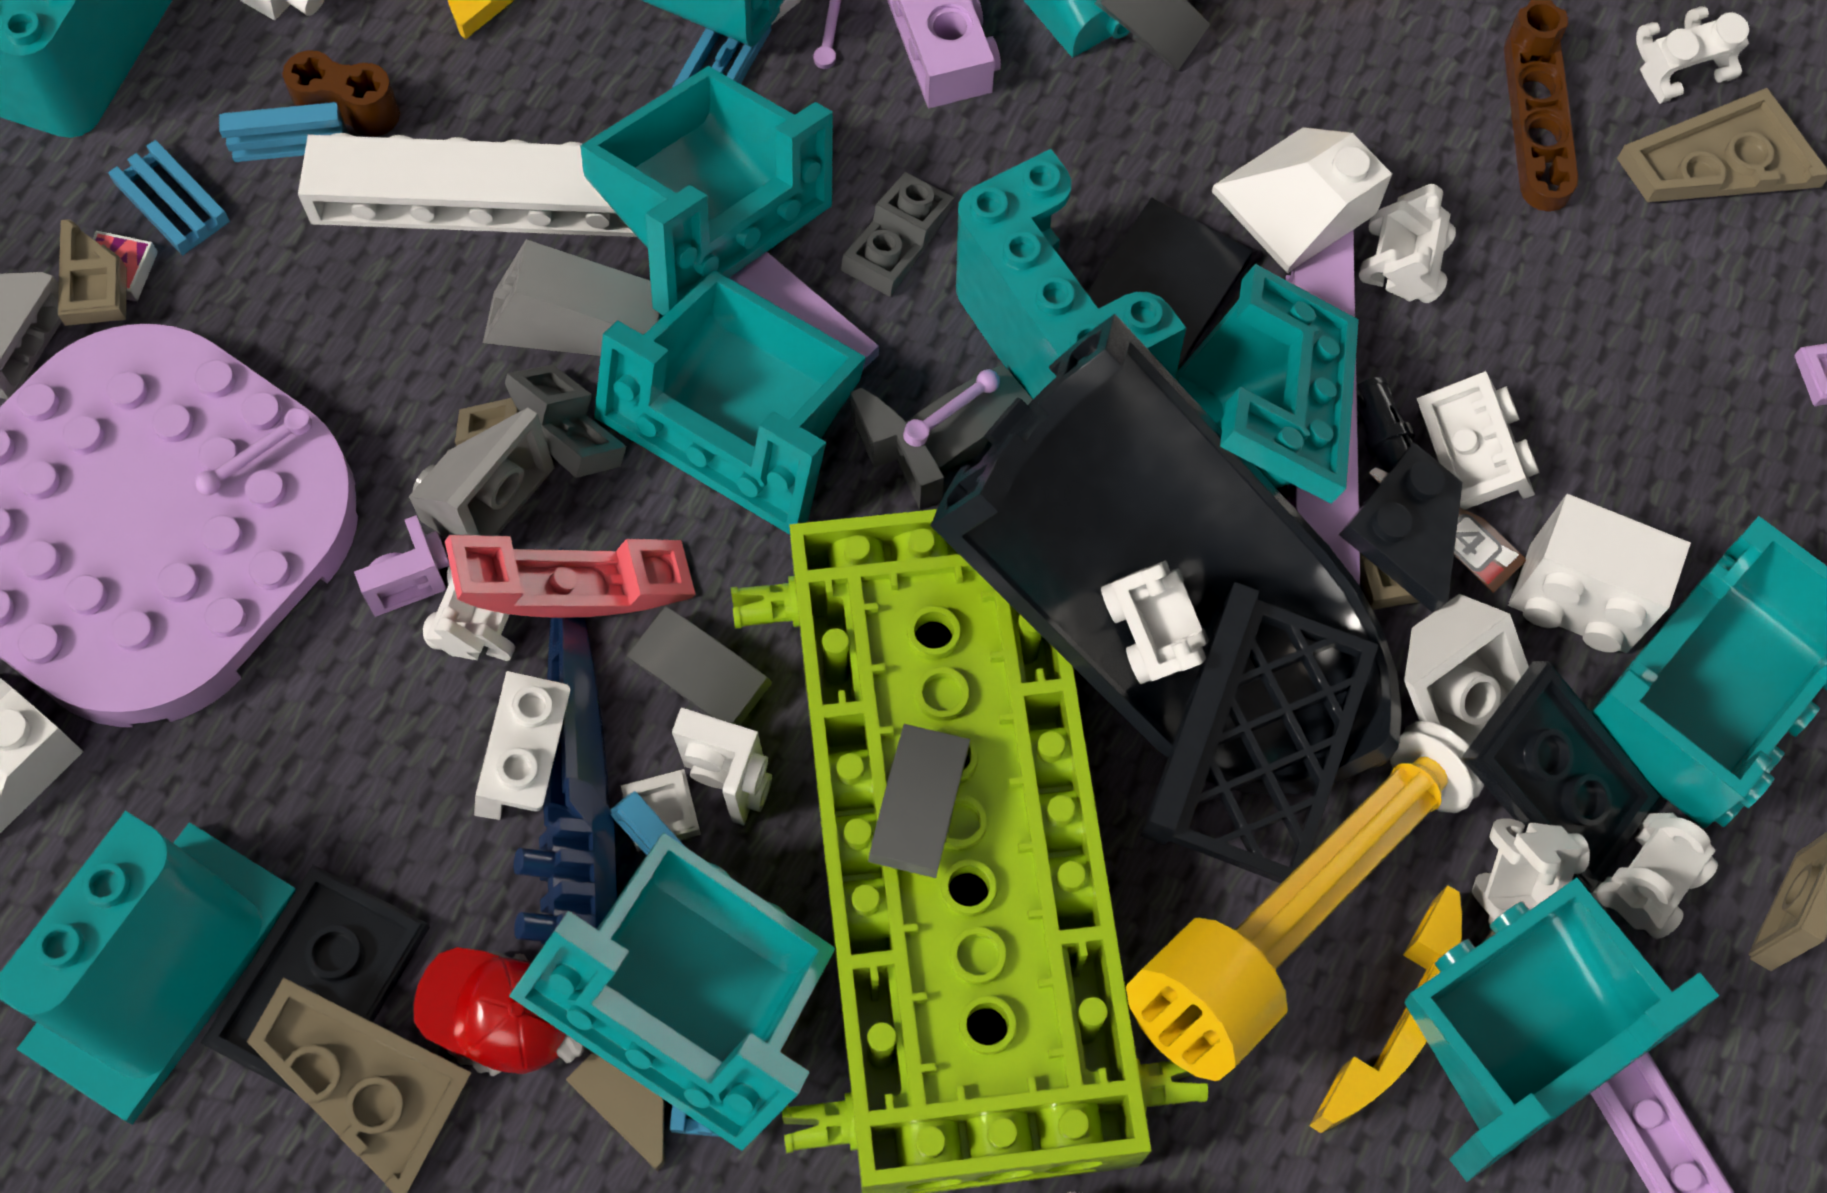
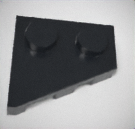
(1411, 526)

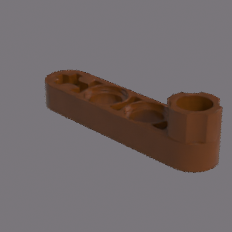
(1539, 33)

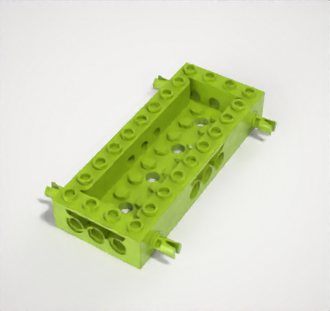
(910, 960)

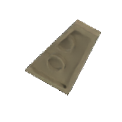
(1724, 153)
(361, 1079)

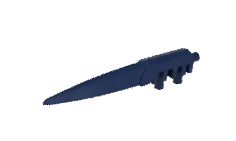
(576, 811)

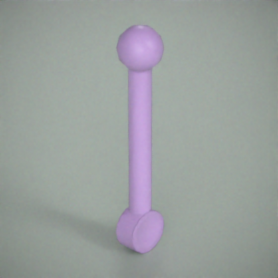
(825, 56)
(295, 422)
(917, 431)

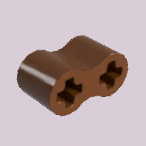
(358, 89)

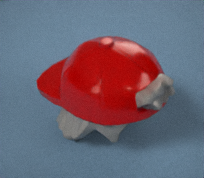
(469, 1013)

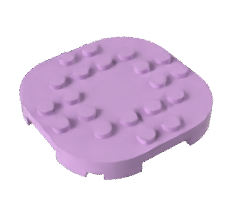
(113, 567)

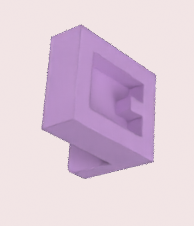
(406, 577)

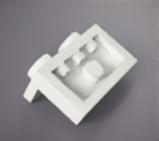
(1475, 440)
(521, 745)
(725, 759)

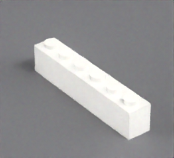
(452, 186)

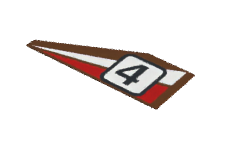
(1480, 547)

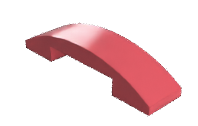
(568, 582)

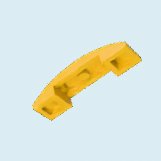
(1358, 1082)

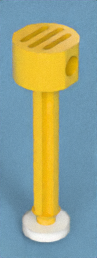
(1219, 986)

